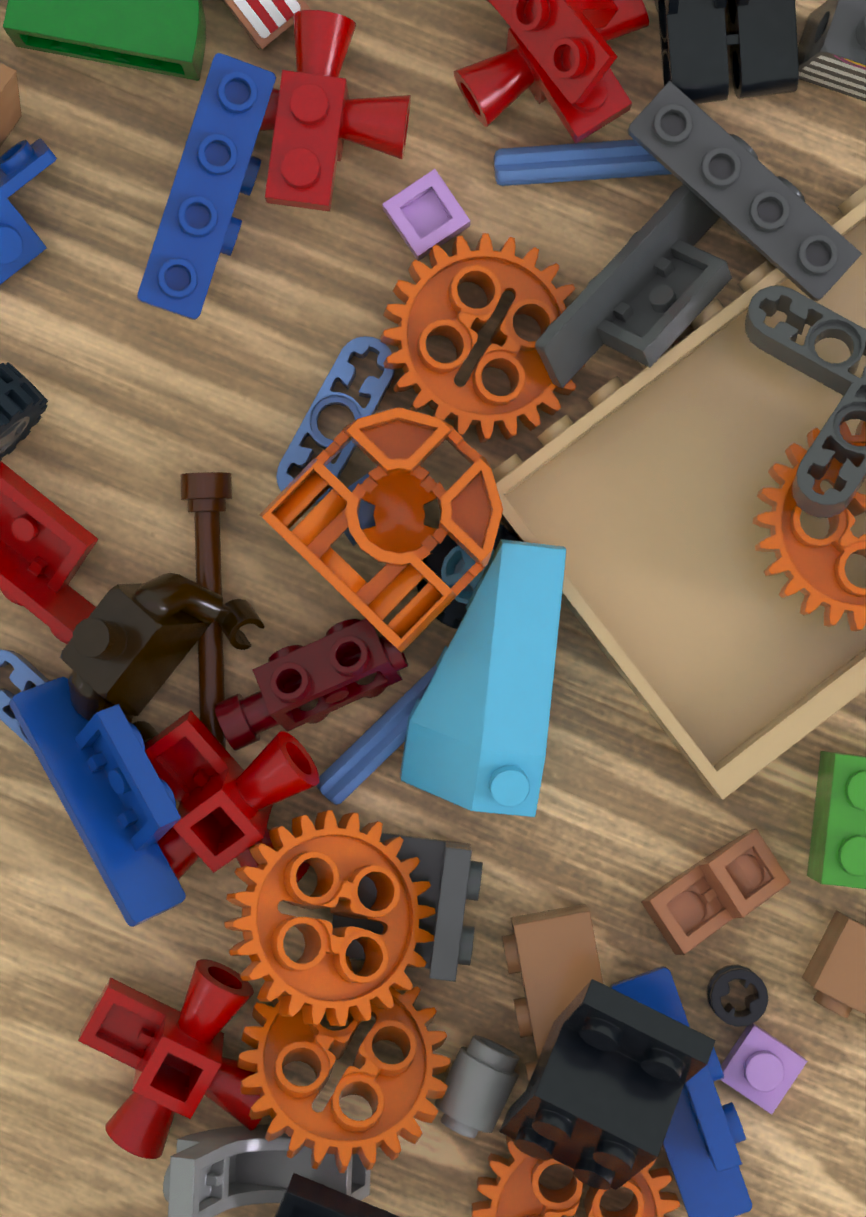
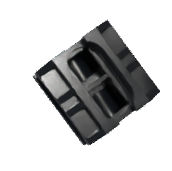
(760, 42)

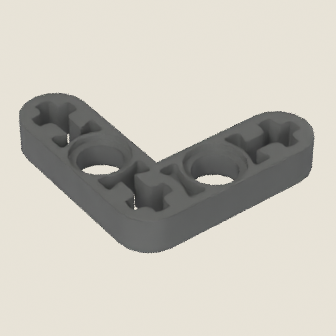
(840, 377)

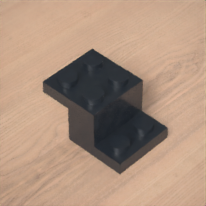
(606, 1087)

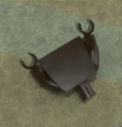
(141, 638)

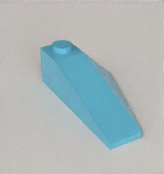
(488, 706)

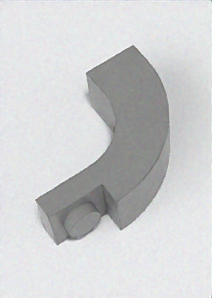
(241, 1168)

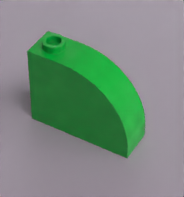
(133, 34)

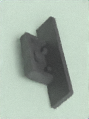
(743, 191)
(642, 293)

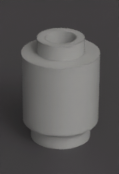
(478, 1087)

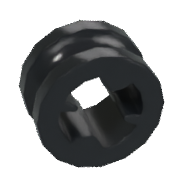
(754, 1003)

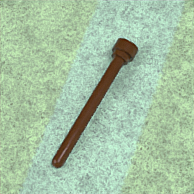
(206, 499)

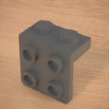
(452, 882)

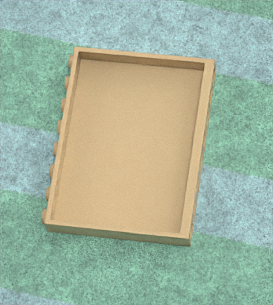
(663, 539)

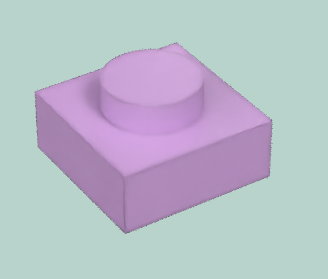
(426, 214)
(761, 1067)

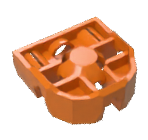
(398, 489)

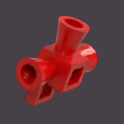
(501, 79)
(315, 115)
(221, 803)
(172, 1053)

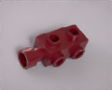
(301, 674)

